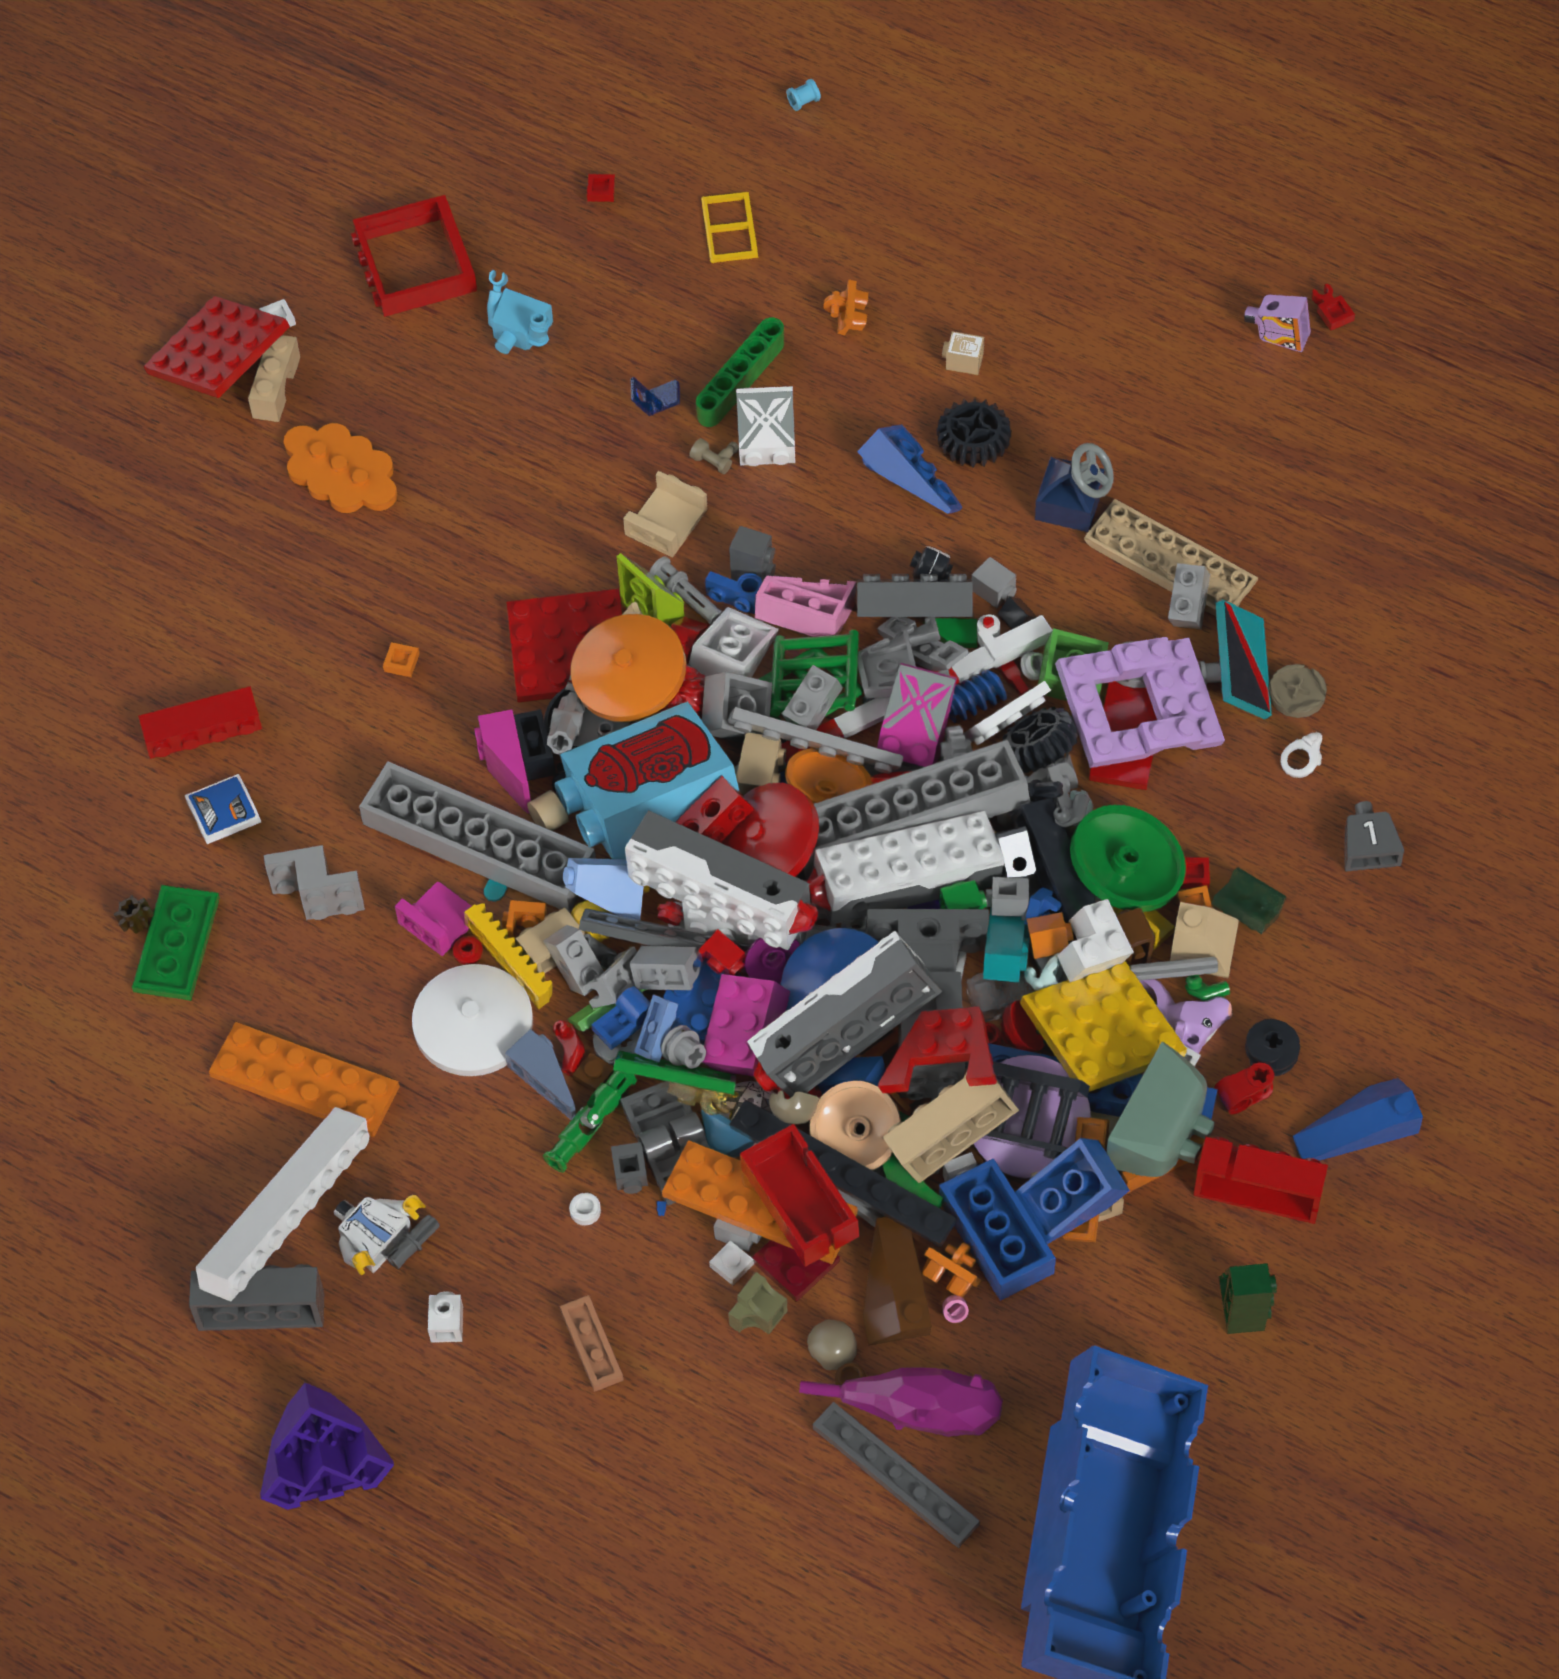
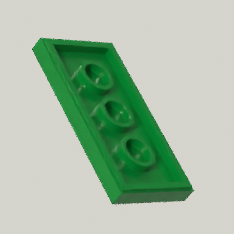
(176, 942)
(681, 1074)

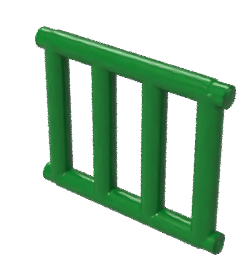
(780, 665)

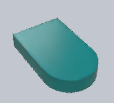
(494, 891)

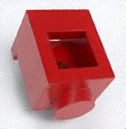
(722, 954)

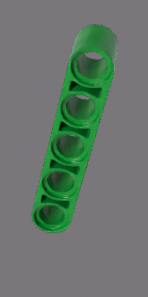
(740, 371)

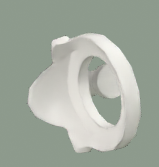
(1309, 743)

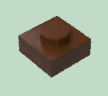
(593, 1072)

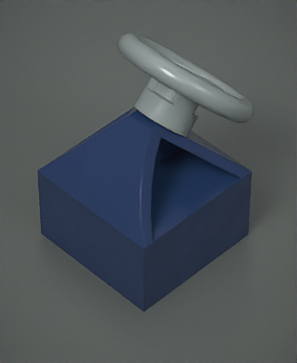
(1074, 489)

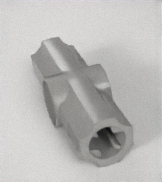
(566, 723)

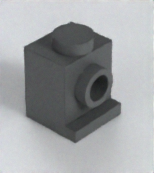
(627, 1159)

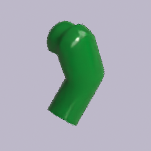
(1204, 992)

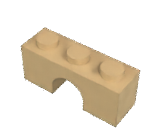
(268, 389)

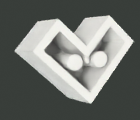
(1098, 943)

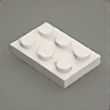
(1008, 714)

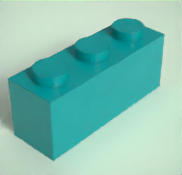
(1006, 948)

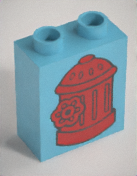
(647, 766)

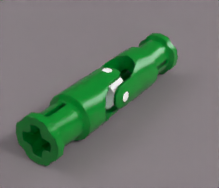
(600, 1104)

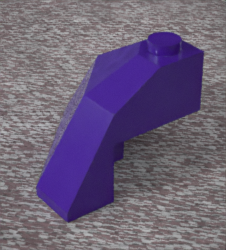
(321, 1452)

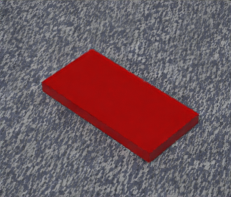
(1126, 710)

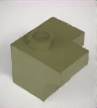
(758, 1306)

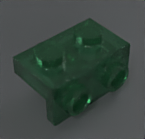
(1250, 901)

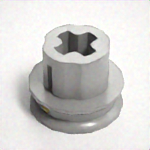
(683, 1047)

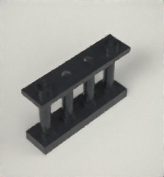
(1039, 1084)

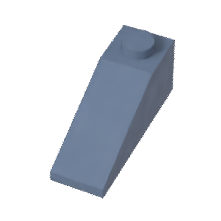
(537, 1065)

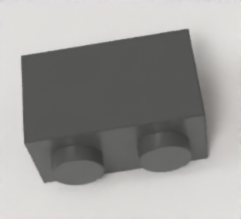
(751, 553)

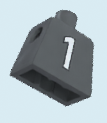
(1371, 840)

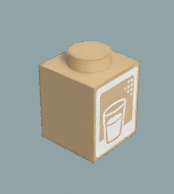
(964, 353)

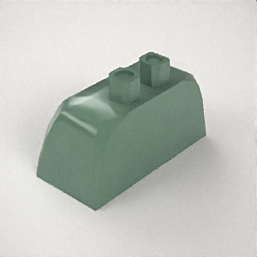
(1161, 1118)

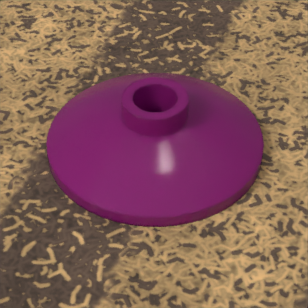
(765, 966)

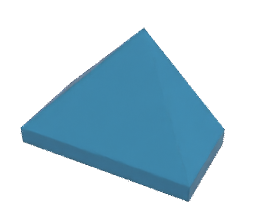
(722, 1137)

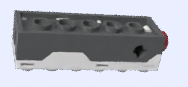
(904, 866)
(719, 881)
(842, 1017)

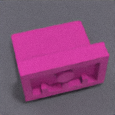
(435, 917)

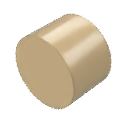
(548, 811)

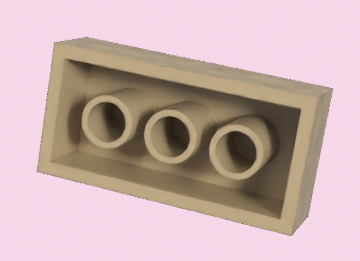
(948, 1126)

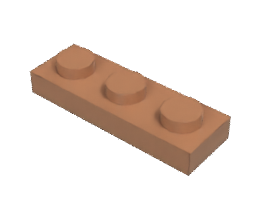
(591, 1343)

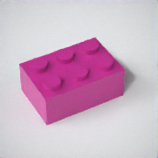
(738, 1014)

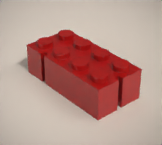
(1260, 1179)
(799, 1195)

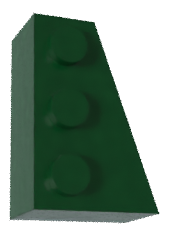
(1247, 1297)

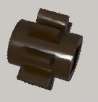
(133, 914)

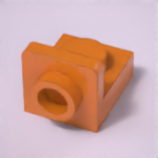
(523, 914)

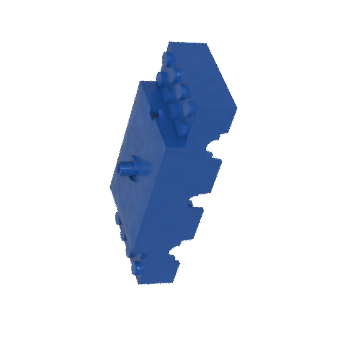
(1111, 1519)

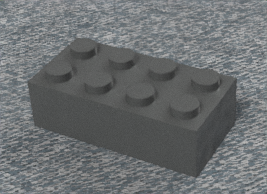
(915, 596)
(270, 1301)

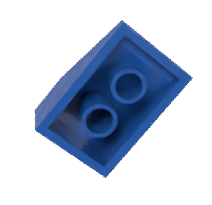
(1072, 1189)

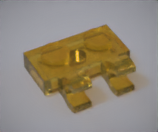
(690, 1094)

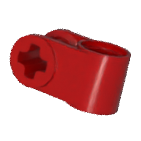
(1245, 1088)

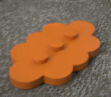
(340, 468)

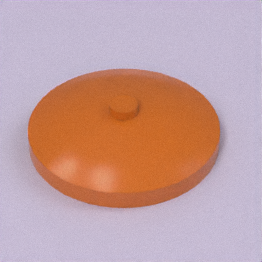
(628, 667)

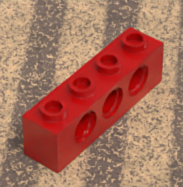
(717, 811)

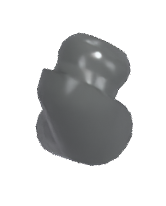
(1072, 815)

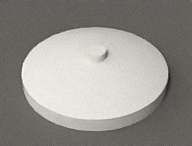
(471, 1019)

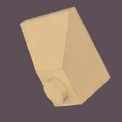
(1203, 934)

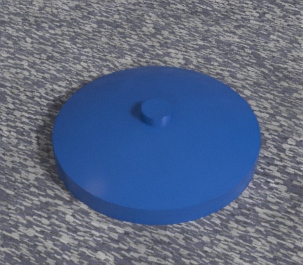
(822, 958)

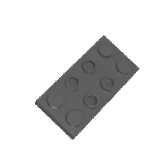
(662, 1128)

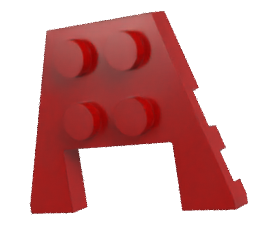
(941, 1039)

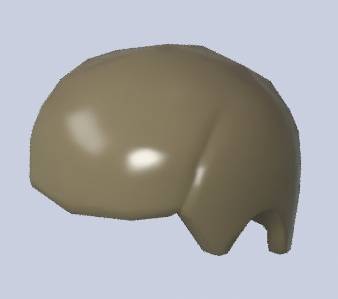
(794, 1110)
(832, 1344)

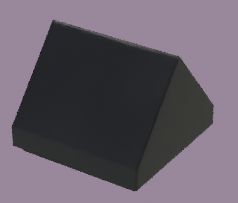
(1015, 613)

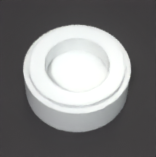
(585, 1209)

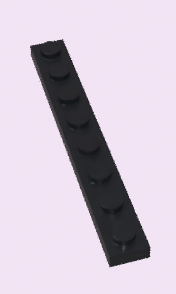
(855, 1178)

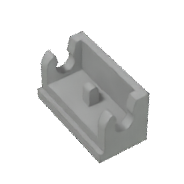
(664, 967)
(613, 980)

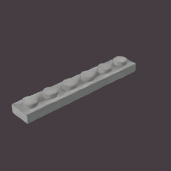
(803, 737)

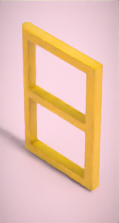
(729, 227)

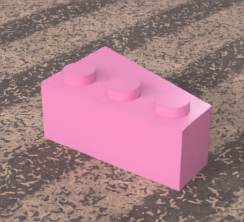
(805, 606)

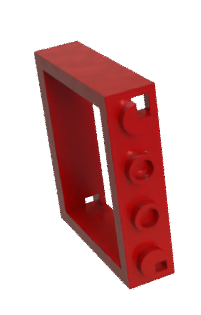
(405, 218)

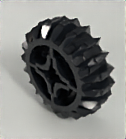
(973, 432)
(1042, 738)

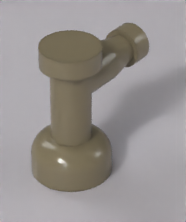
(722, 461)

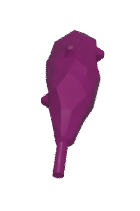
(921, 1399)

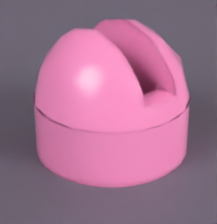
(958, 1311)

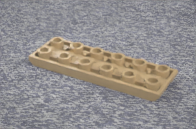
(1156, 550)

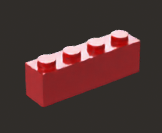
(200, 722)

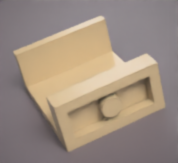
(667, 515)

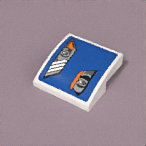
(222, 808)

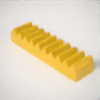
(508, 955)

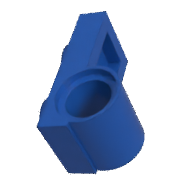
(734, 592)
(623, 1019)

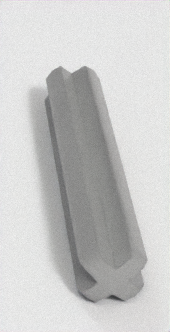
(1175, 968)

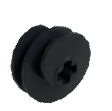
(1277, 1034)

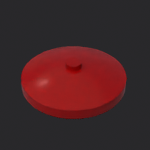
(779, 829)

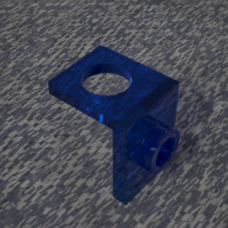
(655, 399)

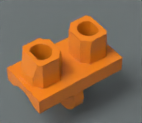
(844, 306)
(962, 1279)

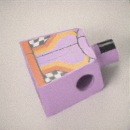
(1282, 320)

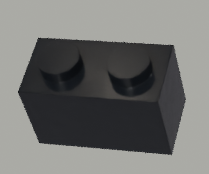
(533, 743)

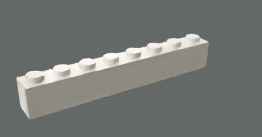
(282, 1204)

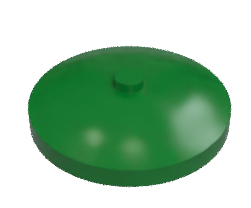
(1127, 858)

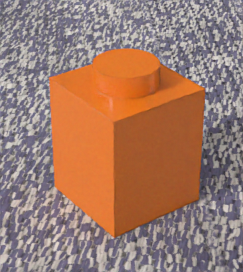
(1049, 934)

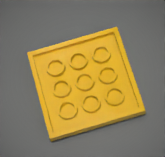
(1101, 1025)

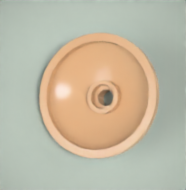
(844, 1109)

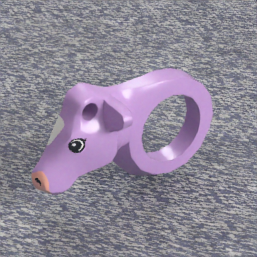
(1191, 1020)

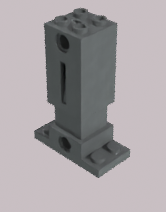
(936, 939)

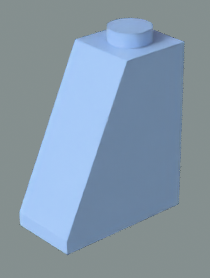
(605, 884)

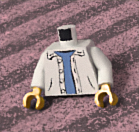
(373, 1229)

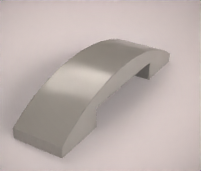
(931, 655)

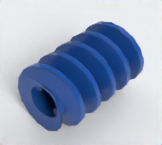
(976, 693)

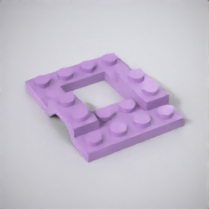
(1175, 690)

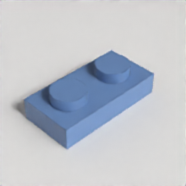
(655, 1027)

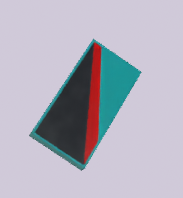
(1243, 659)

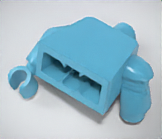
(516, 317)

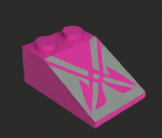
(917, 715)

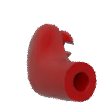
(572, 1046)

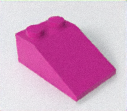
(501, 749)

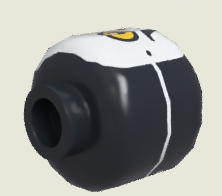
(931, 562)

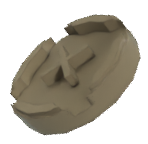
(1297, 691)

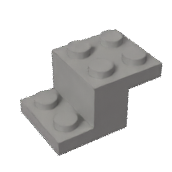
(319, 891)

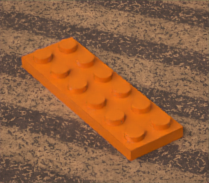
(301, 1077)
(720, 1189)

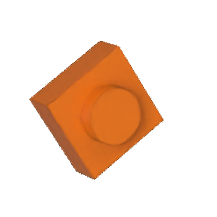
(401, 659)
(1195, 896)

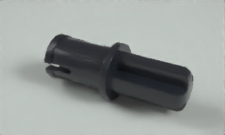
(1039, 790)

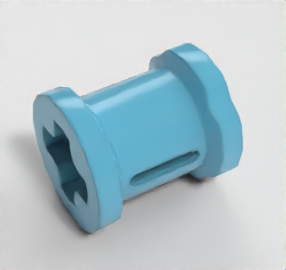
(803, 94)

